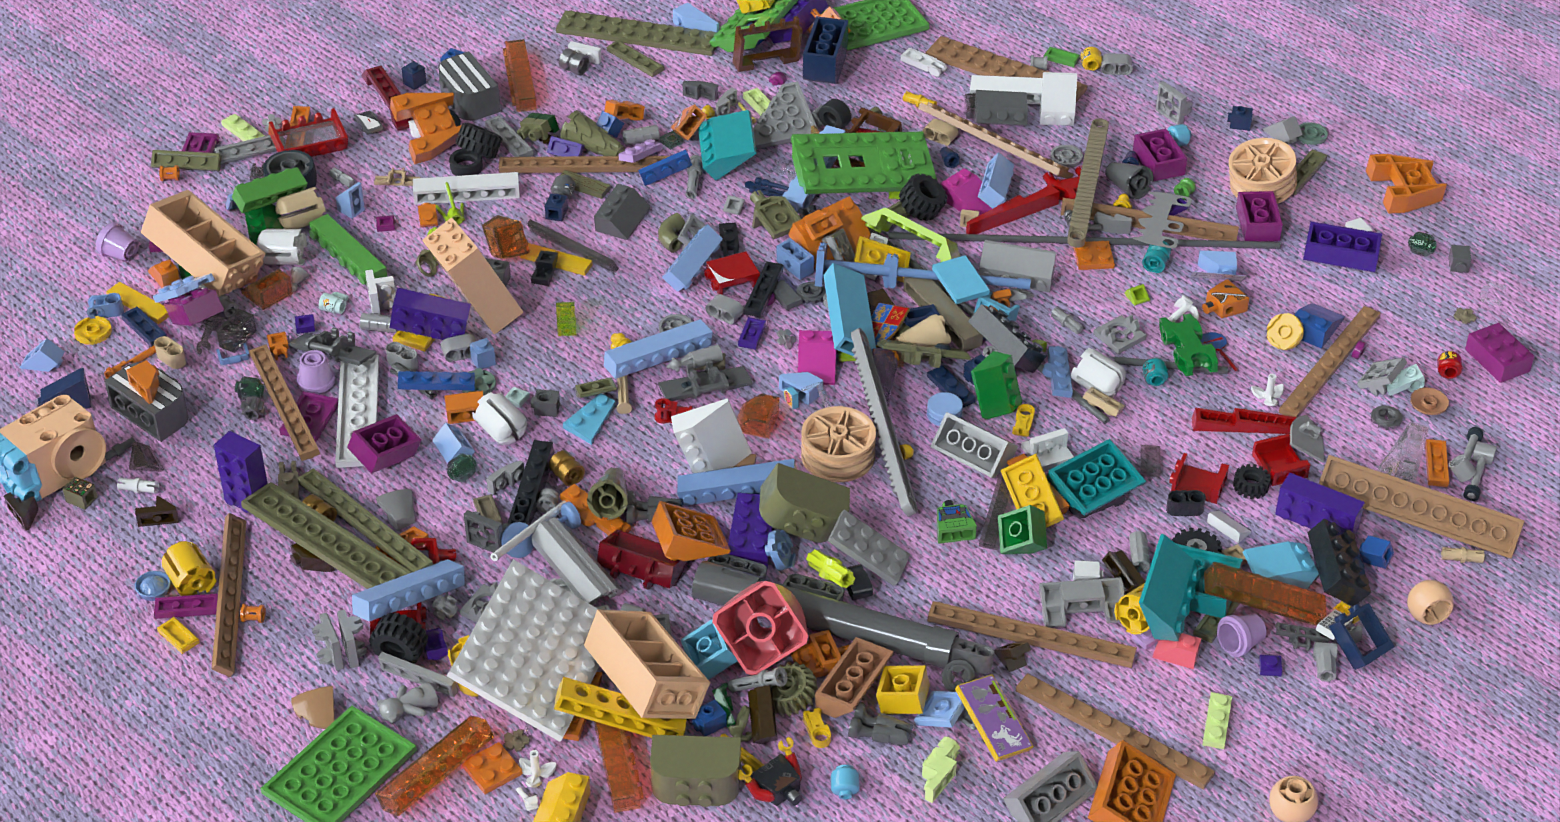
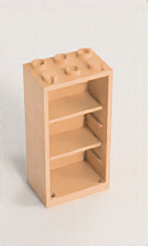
(203, 242)
(473, 275)
(646, 664)

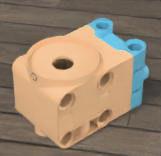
(49, 449)

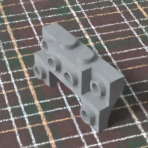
(1079, 597)

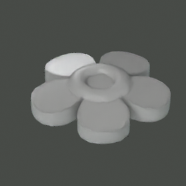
(276, 121)
(785, 338)

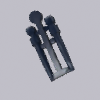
(768, 191)

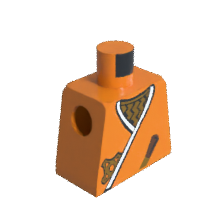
(687, 123)
(1225, 300)

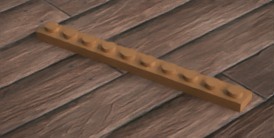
(574, 164)
(1191, 227)
(1329, 362)
(284, 402)
(229, 595)
(1033, 634)
(1114, 730)

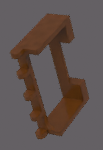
(786, 55)
(874, 119)

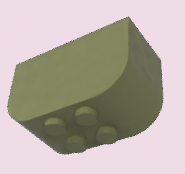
(802, 503)
(695, 769)

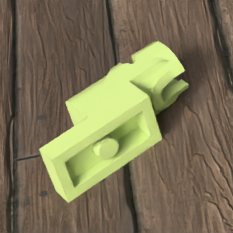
(940, 768)

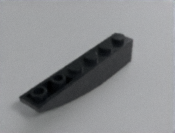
(532, 482)

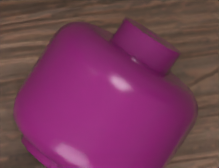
(777, 78)

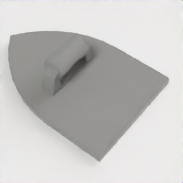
(1307, 437)

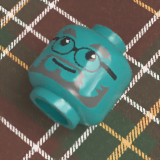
(1155, 372)

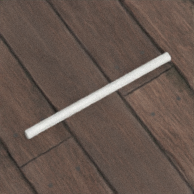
(526, 532)

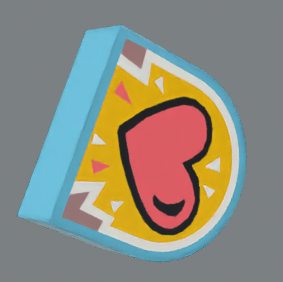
(791, 397)

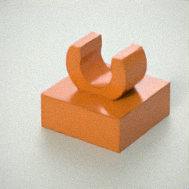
(1002, 296)

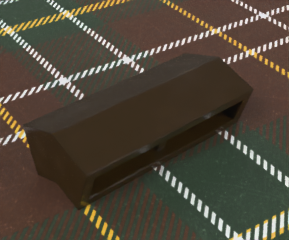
(1121, 566)
(762, 715)

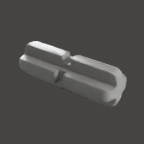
(342, 177)

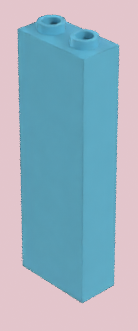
(847, 307)

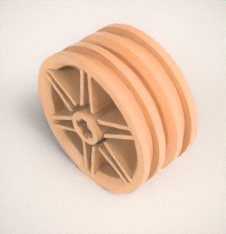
(1262, 164)
(838, 444)

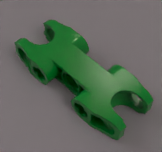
(1189, 349)

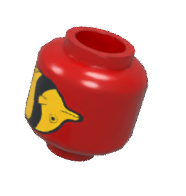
(1449, 364)

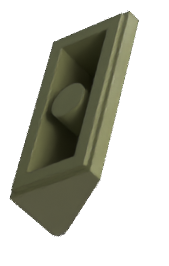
(595, 387)

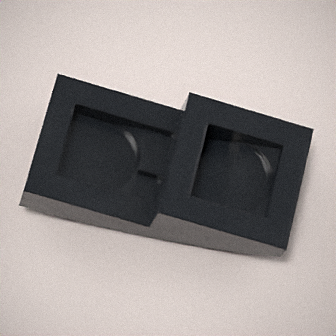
(544, 268)

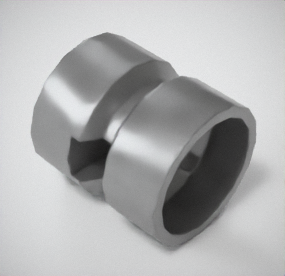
(574, 62)

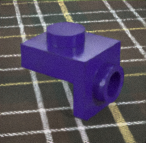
(436, 646)

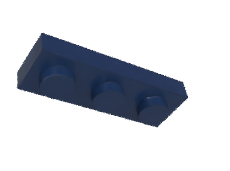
(143, 325)
(948, 383)

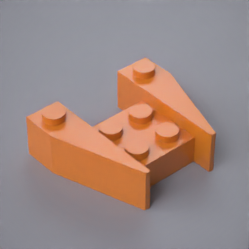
(431, 119)
(1412, 182)

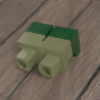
(537, 126)

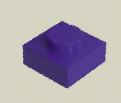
(305, 323)
(1270, 665)

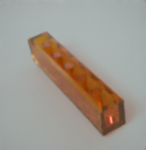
(519, 75)
(1265, 593)
(434, 765)
(618, 767)

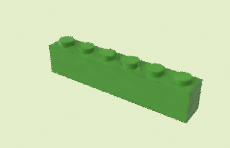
(345, 248)

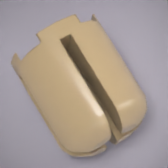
(299, 201)

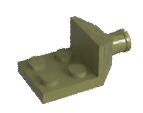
(773, 213)

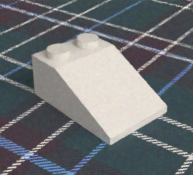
(1058, 98)

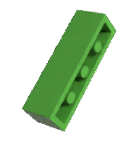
(268, 189)

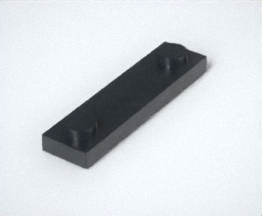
(763, 289)

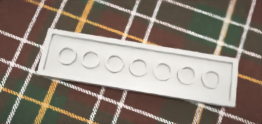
(355, 405)

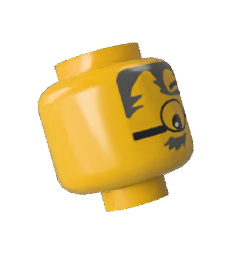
(1091, 58)

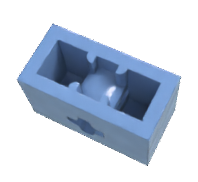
(795, 258)

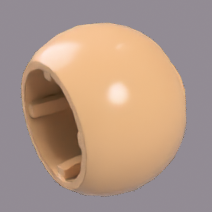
(1430, 602)
(1293, 799)

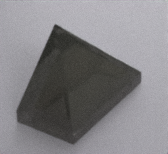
(144, 458)

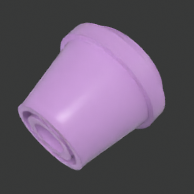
(116, 242)
(315, 373)
(1240, 633)

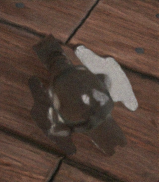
(210, 324)

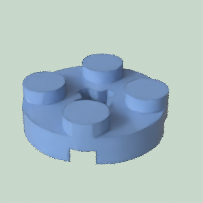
(779, 549)

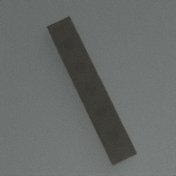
(572, 246)
(999, 505)

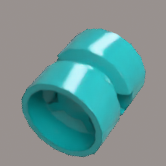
(1156, 258)

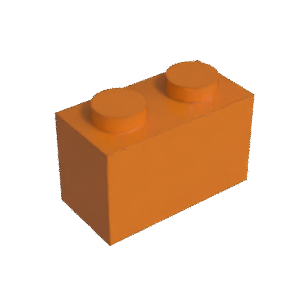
(461, 406)

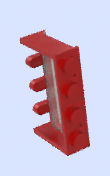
(313, 138)

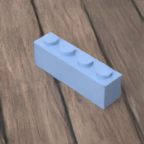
(996, 181)
(692, 258)

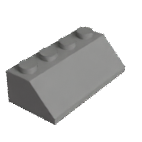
(1018, 262)
(973, 445)
(1052, 790)

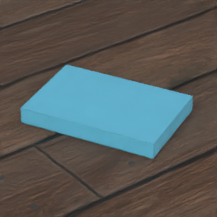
(960, 279)

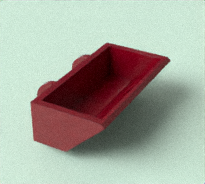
(638, 558)

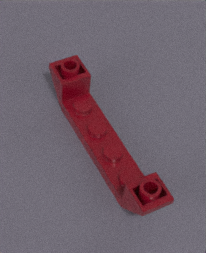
(386, 88)

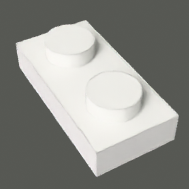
(593, 52)

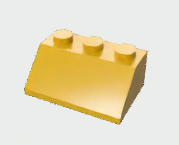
(564, 799)

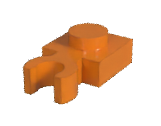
(278, 344)

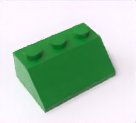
(262, 219)
(996, 385)

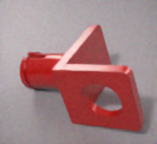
(434, 553)

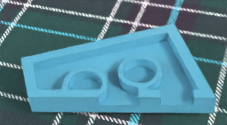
(590, 418)

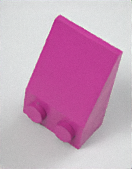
(963, 192)
(817, 355)

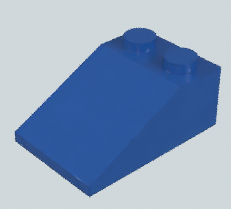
(1318, 324)

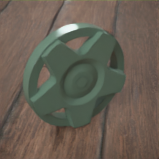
(1311, 134)
(482, 379)

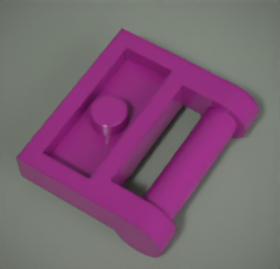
(196, 141)

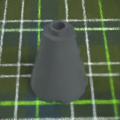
(1130, 178)

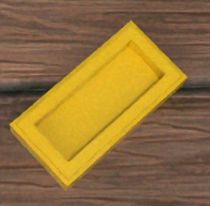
(178, 635)

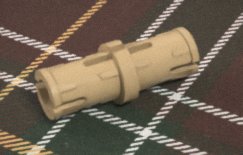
(1462, 555)

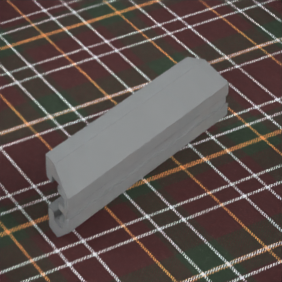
(573, 562)

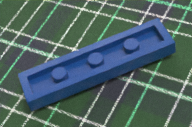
(436, 380)

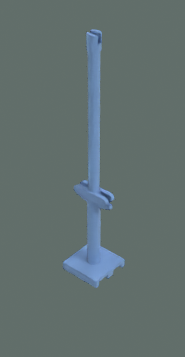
(890, 271)

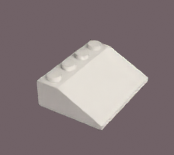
(711, 437)

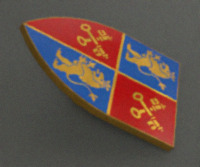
(887, 320)

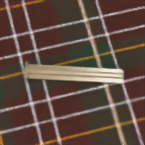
(623, 396)

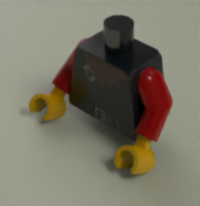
(777, 779)

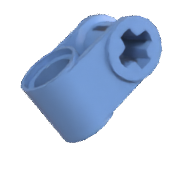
(107, 305)

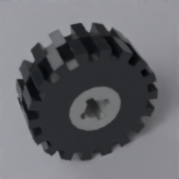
(1198, 540)

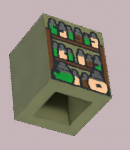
(80, 493)

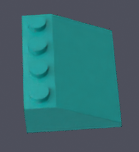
(726, 142)
(1095, 477)
(1168, 590)
(1204, 602)

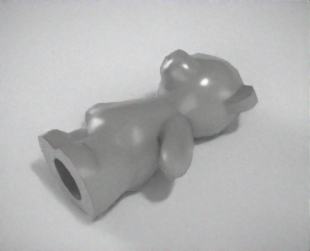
(409, 702)

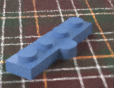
(1058, 371)

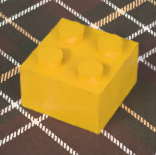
(903, 689)

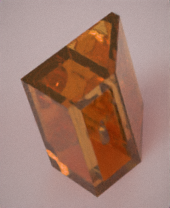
(505, 237)
(269, 289)

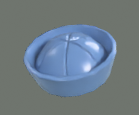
(152, 585)

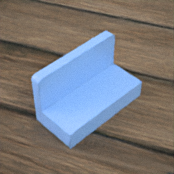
(452, 442)

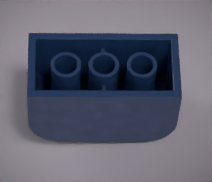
(825, 50)

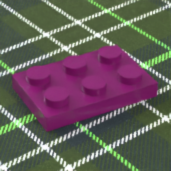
(315, 411)

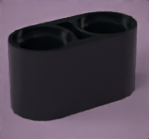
(1185, 503)
(862, 585)

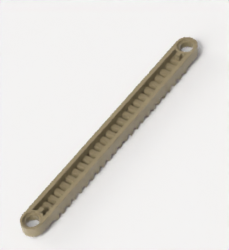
(1088, 183)

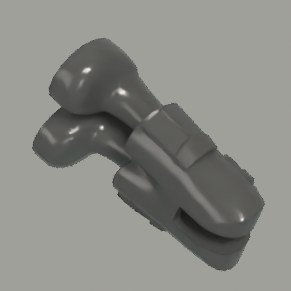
(641, 510)
(885, 727)

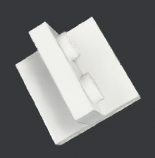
(380, 292)
(1050, 448)

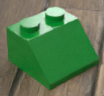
(1022, 531)

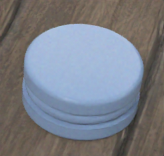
(942, 403)

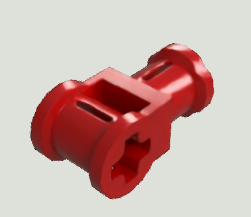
(671, 409)

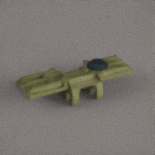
(914, 354)

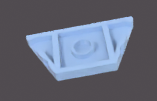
(181, 287)

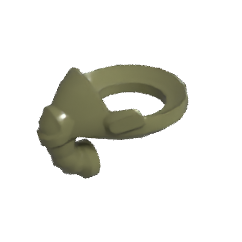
(427, 257)
(741, 721)

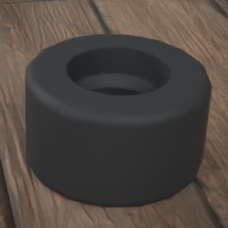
(835, 114)

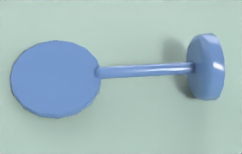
(569, 516)

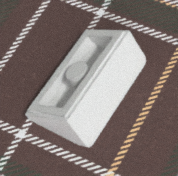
(1228, 526)

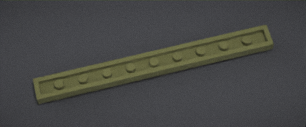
(365, 521)

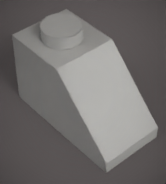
(1285, 130)

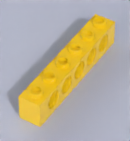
(611, 709)

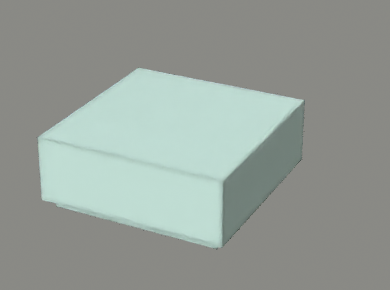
(517, 396)

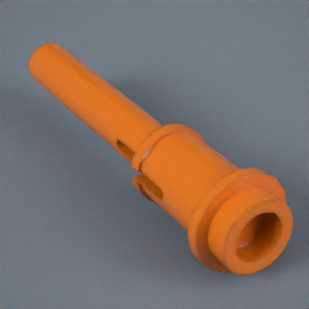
(138, 358)

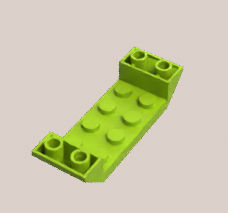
(883, 219)

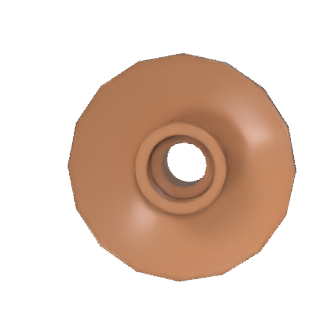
(1429, 401)

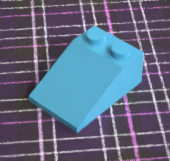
(1283, 562)

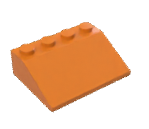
(852, 225)
(688, 533)
(1131, 787)

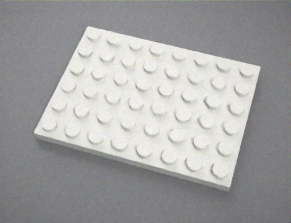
(525, 647)

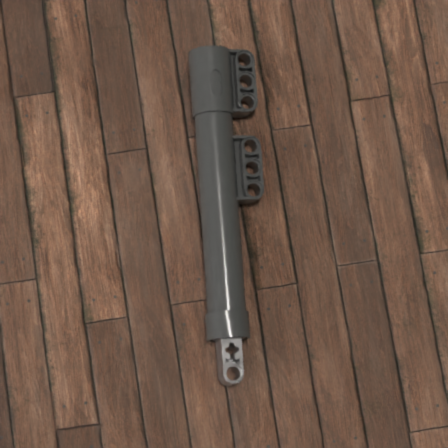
(824, 609)

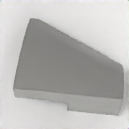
(398, 507)

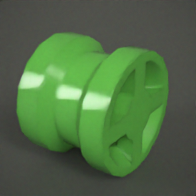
(1185, 187)

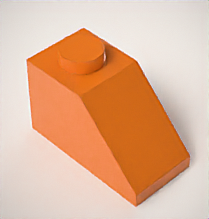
(164, 273)
(144, 380)

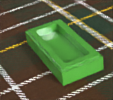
(1062, 57)

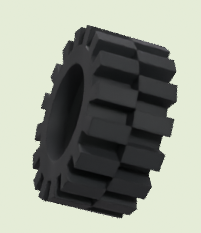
(1251, 489)

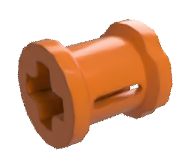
(164, 170)
(259, 610)

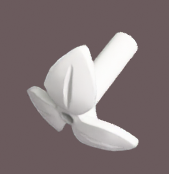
(1184, 305)
(1271, 391)
(533, 768)

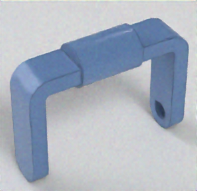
(234, 359)

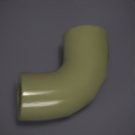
(668, 230)

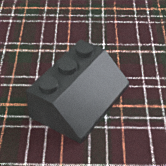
(1001, 108)
(621, 212)

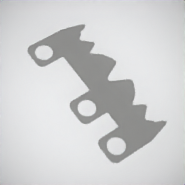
(1159, 222)

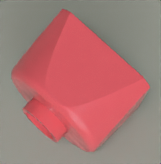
(751, 643)

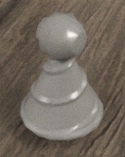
(298, 275)

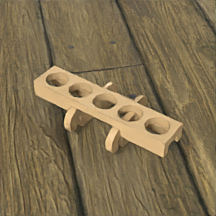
(386, 180)

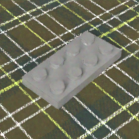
(869, 547)

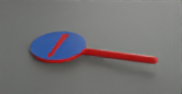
(1219, 343)

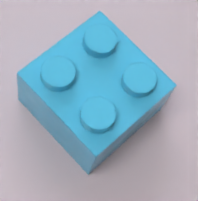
(708, 650)

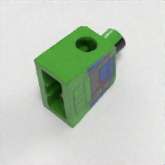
(954, 523)

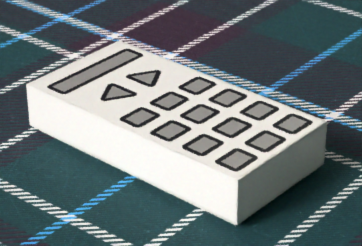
(1323, 628)

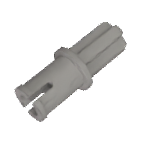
(1066, 320)

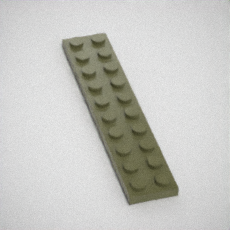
(636, 32)
(322, 536)

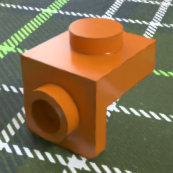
(427, 215)

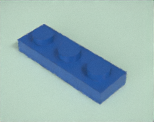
(665, 167)

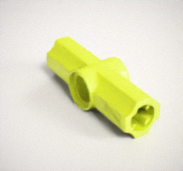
(830, 568)

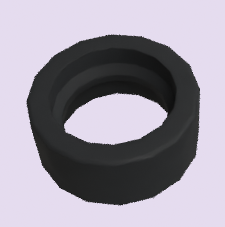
(463, 155)

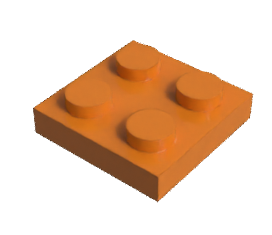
(1094, 256)
(492, 768)

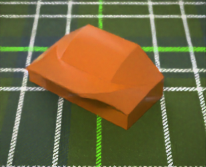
(822, 224)

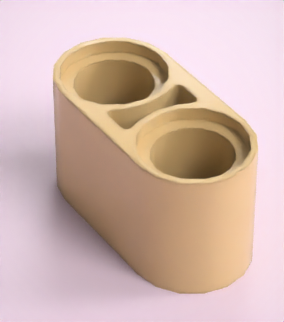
(940, 132)
(170, 352)

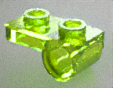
(566, 318)

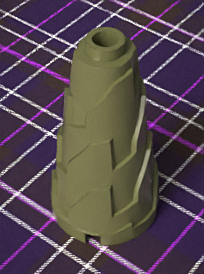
(593, 137)
(609, 495)

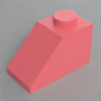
(1180, 652)

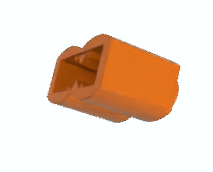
(624, 109)

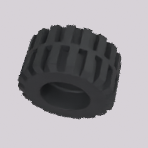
(478, 140)
(923, 197)
(399, 637)

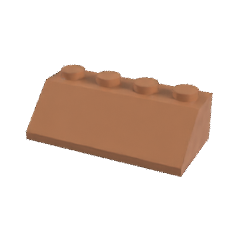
(851, 677)

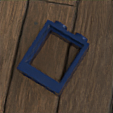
(1374, 629)

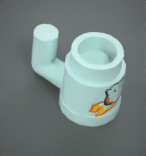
(333, 302)

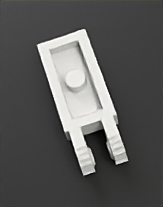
(923, 62)

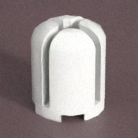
(282, 246)
(1099, 372)
(500, 418)

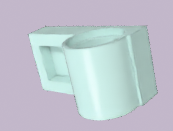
(1408, 378)

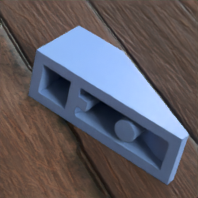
(692, 18)

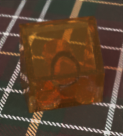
(759, 415)

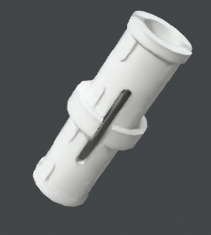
(138, 485)

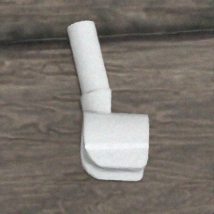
(530, 802)

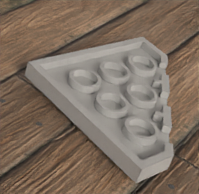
(785, 116)

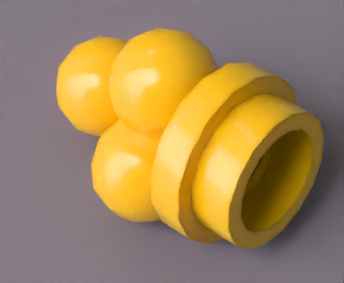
(1123, 201)
(619, 339)

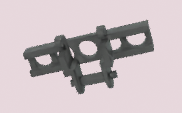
(1293, 636)

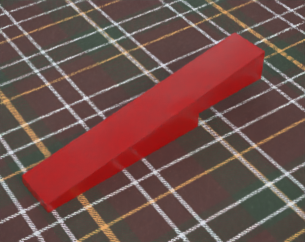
(1014, 209)
(1241, 421)

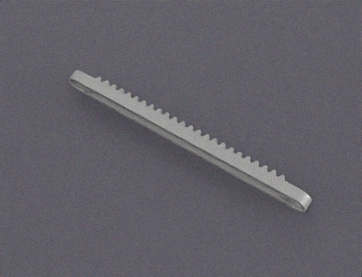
(883, 423)

